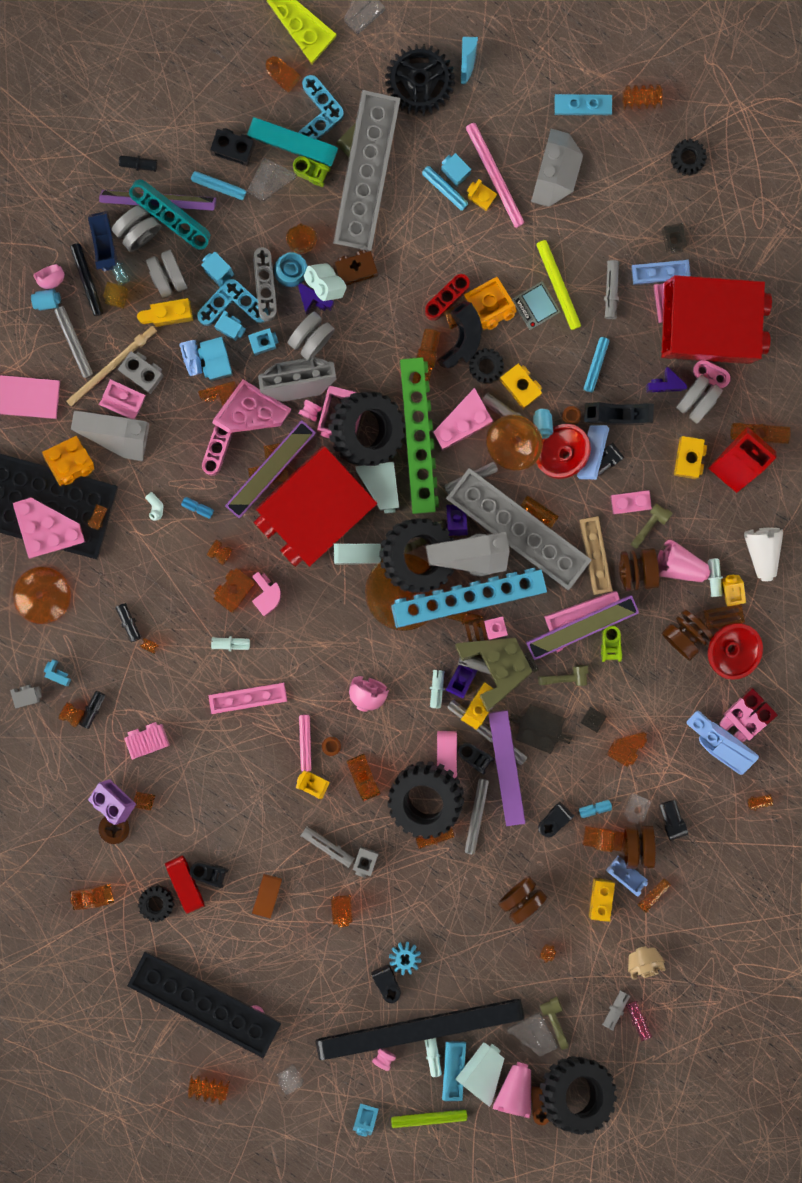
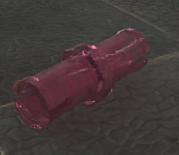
(639, 1020)

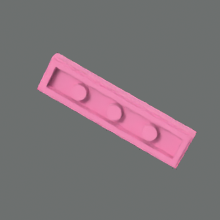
(247, 698)

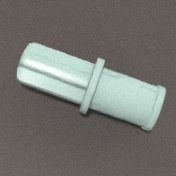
(715, 577)
(230, 643)
(437, 689)
(433, 1057)

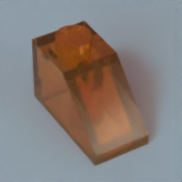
(363, 777)

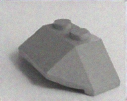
(558, 169)
(297, 379)

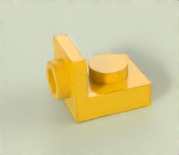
(481, 195)
(733, 590)

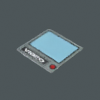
(536, 305)

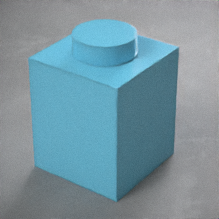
(455, 169)

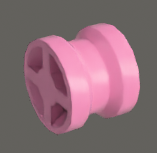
(310, 410)
(384, 1059)

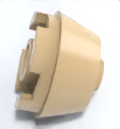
(645, 963)

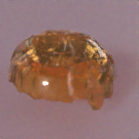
(301, 238)

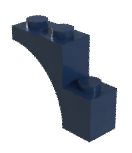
(103, 241)

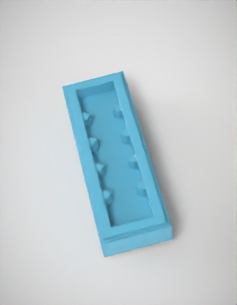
(582, 104)
(454, 1064)

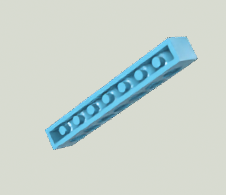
(535, 582)

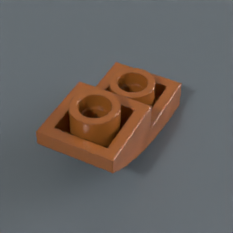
(266, 896)

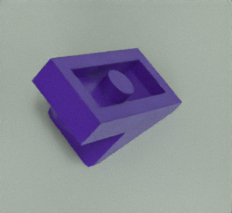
(309, 297)
(671, 384)
(456, 521)
(461, 681)

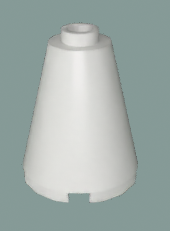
(765, 551)

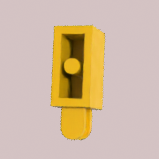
(167, 313)

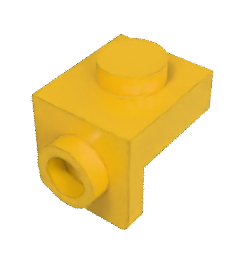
(312, 784)

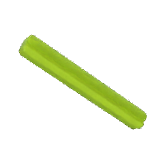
(429, 1118)

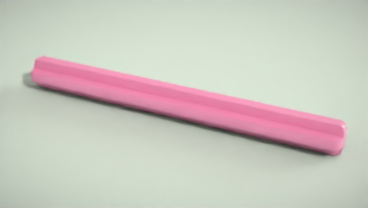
(494, 174)

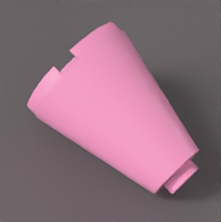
(681, 564)
(516, 1092)

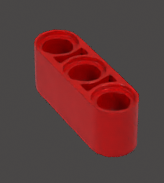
(450, 288)
(184, 884)

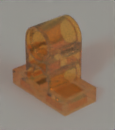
(603, 839)

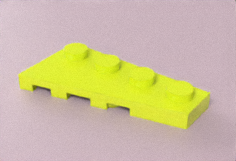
(304, 27)

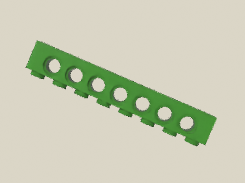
(419, 504)

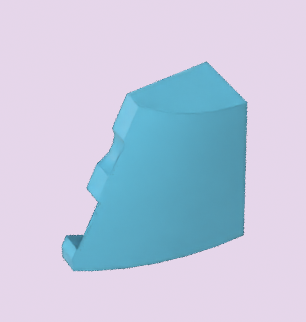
(469, 49)

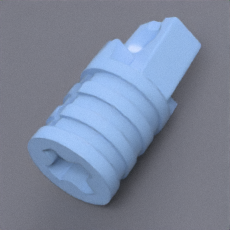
(191, 357)

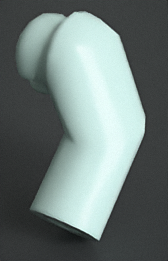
(157, 507)

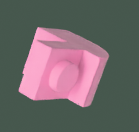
(270, 597)

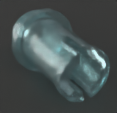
(120, 273)

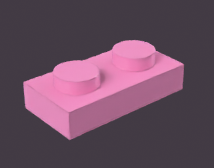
(631, 502)

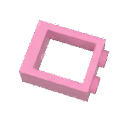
(339, 393)

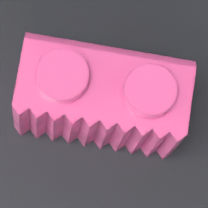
(146, 741)

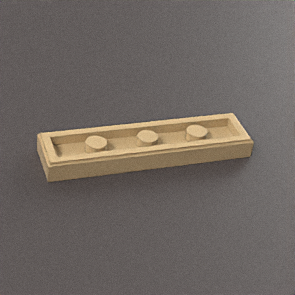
(595, 551)

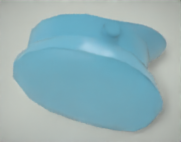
(290, 269)

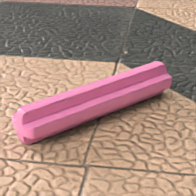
(305, 742)

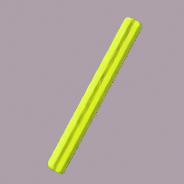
(558, 284)

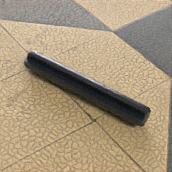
(86, 279)

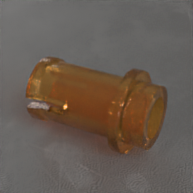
(97, 517)
(760, 802)

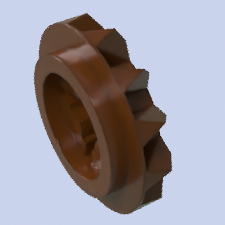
(108, 836)

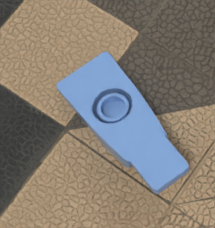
(722, 744)

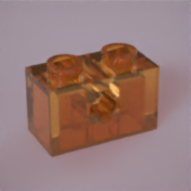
(233, 600)

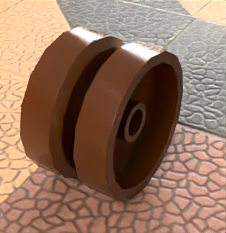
(639, 847)
(522, 900)

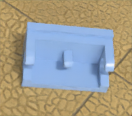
(628, 877)

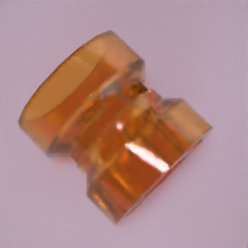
(221, 553)
(71, 714)

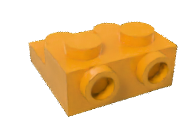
(491, 303)
(68, 461)

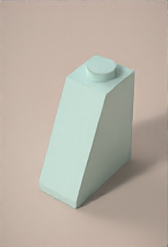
(381, 485)
(357, 554)
(482, 1073)

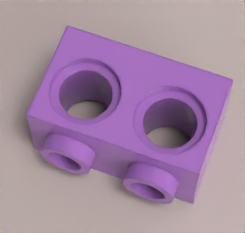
(108, 798)

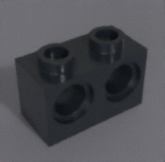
(230, 151)

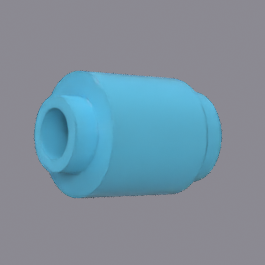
(45, 299)
(544, 422)

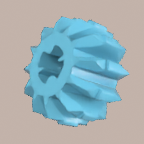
(398, 959)

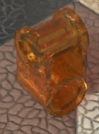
(284, 75)

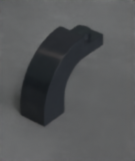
(468, 338)
(618, 413)

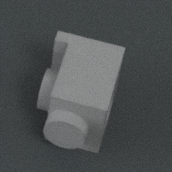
(26, 696)
(371, 856)

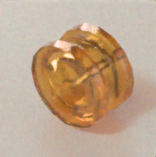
(149, 645)

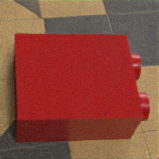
(715, 319)
(313, 508)

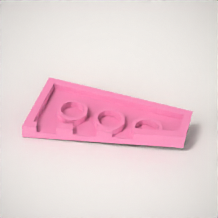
(574, 612)

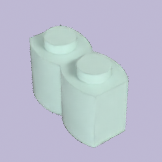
(325, 282)

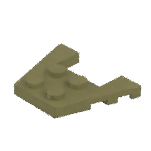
(504, 663)

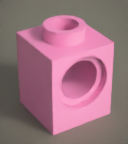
(495, 628)

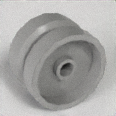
(136, 228)
(166, 274)
(311, 336)
(701, 400)

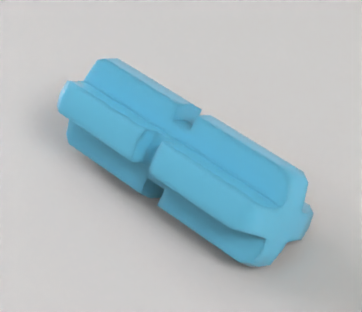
(591, 810)

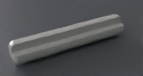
(483, 472)

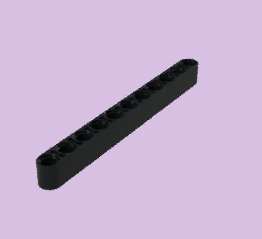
(419, 1029)

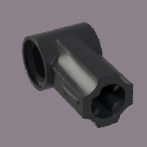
(610, 457)
(674, 824)

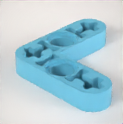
(325, 116)
(228, 297)

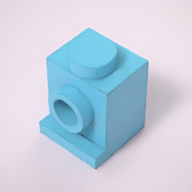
(230, 326)
(256, 338)

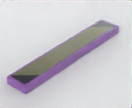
(181, 201)
(270, 469)
(582, 627)

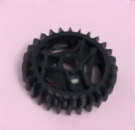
(420, 94)

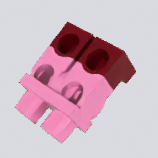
(746, 723)

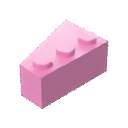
(463, 421)

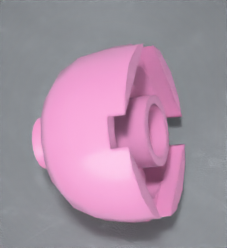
(367, 694)

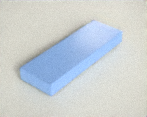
(659, 271)
(597, 435)

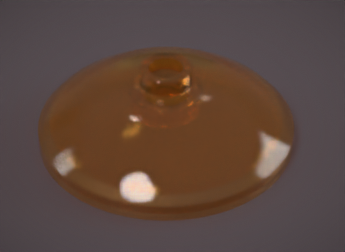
(507, 450)
(54, 600)

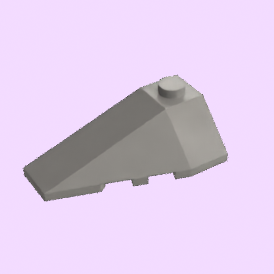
(117, 434)
(476, 554)

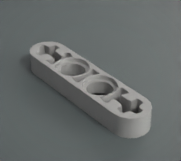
(264, 284)

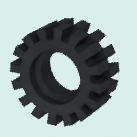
(697, 149)
(486, 377)
(167, 903)

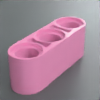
(218, 458)
(447, 750)

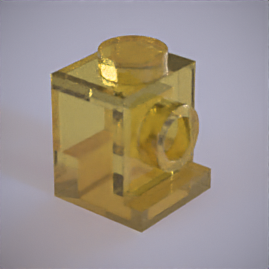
(115, 295)

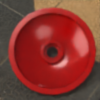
(564, 441)
(744, 655)

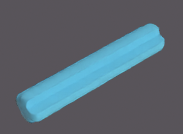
(218, 185)
(444, 188)
(596, 364)

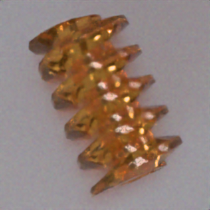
(642, 96)
(207, 1090)

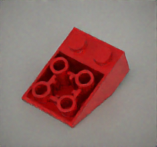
(743, 460)

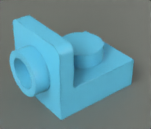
(59, 676)
(365, 1120)

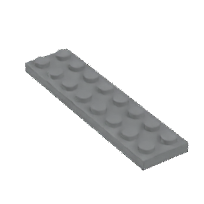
(366, 170)
(523, 530)

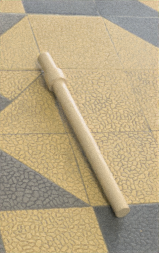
(140, 341)

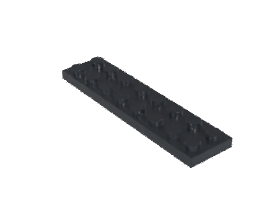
(204, 1004)

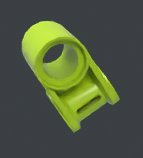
(312, 171)
(611, 646)

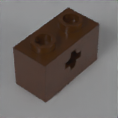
(365, 270)

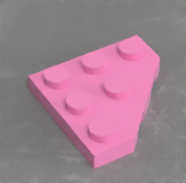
(250, 410)
(45, 528)

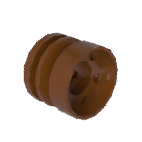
(639, 569)
(688, 633)

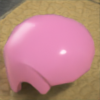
(49, 277)

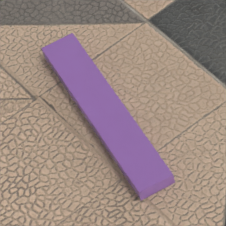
(506, 767)

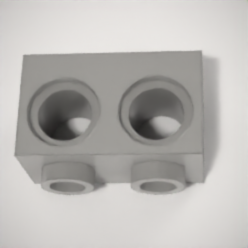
(138, 375)

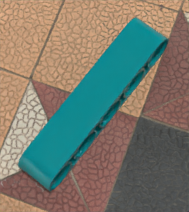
(292, 141)
(172, 223)

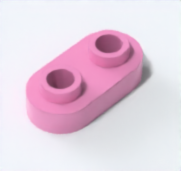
(712, 372)

